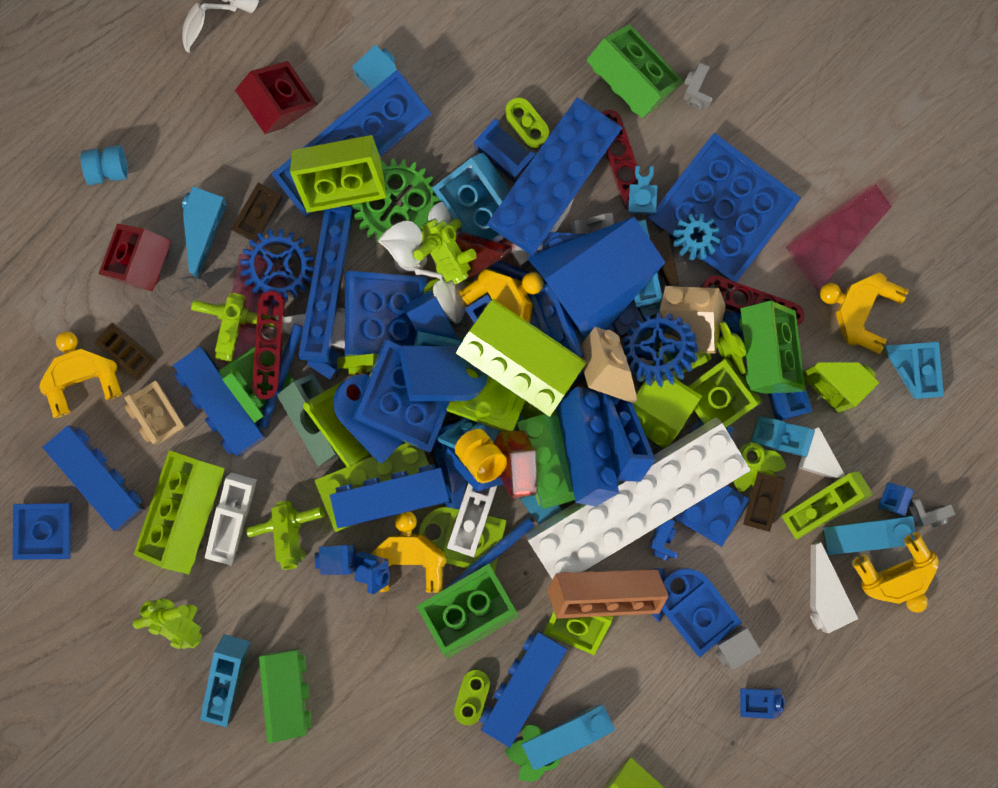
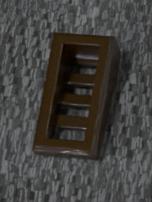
(668, 270)
(108, 334)

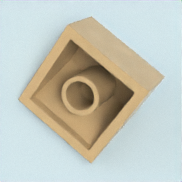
(700, 309)
(607, 365)

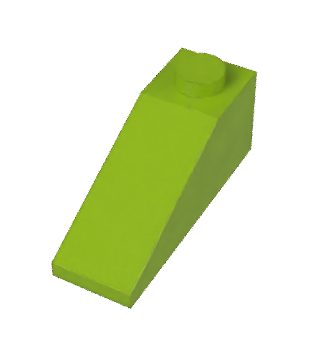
(827, 504)

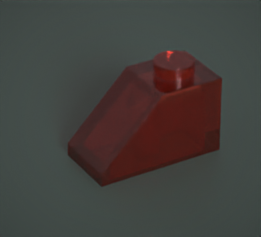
(486, 250)
(520, 471)

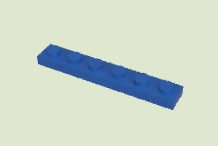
(326, 284)

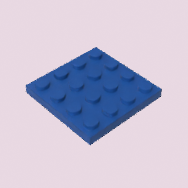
(738, 197)

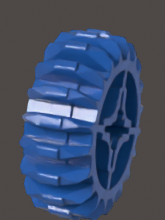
(287, 274)
(639, 347)

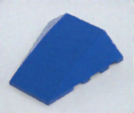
(599, 272)

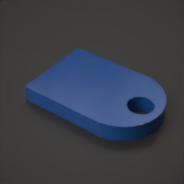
(439, 374)
(375, 442)
(698, 610)

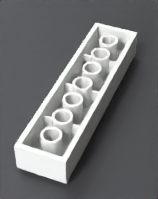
(674, 482)

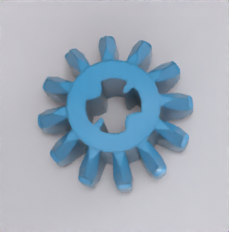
(706, 242)

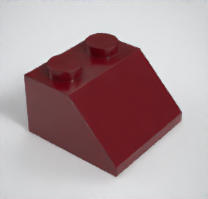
(275, 96)
(135, 257)

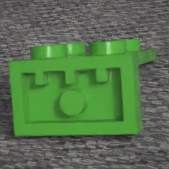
(239, 378)

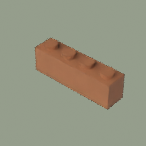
(607, 593)

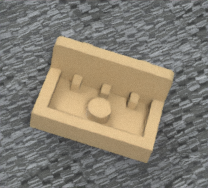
(154, 413)

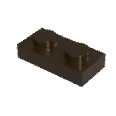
(256, 212)
(763, 501)

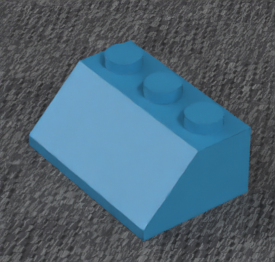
(474, 195)

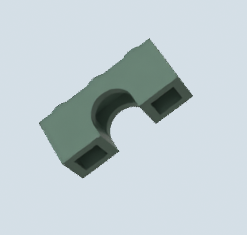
(292, 400)

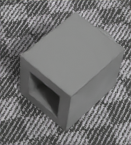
(737, 648)

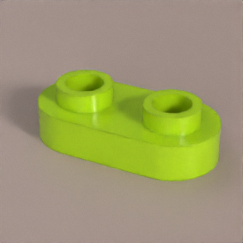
(527, 123)
(472, 697)

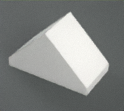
(821, 458)

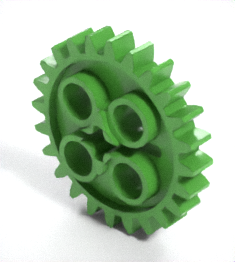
(417, 215)

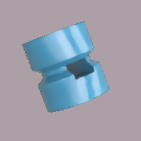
(100, 165)

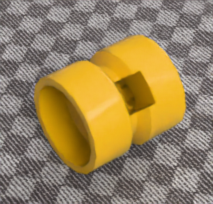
(480, 455)

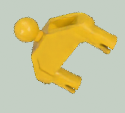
(506, 291)
(856, 305)
(75, 368)
(413, 550)
(903, 581)

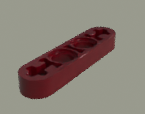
(625, 160)
(752, 296)
(268, 344)

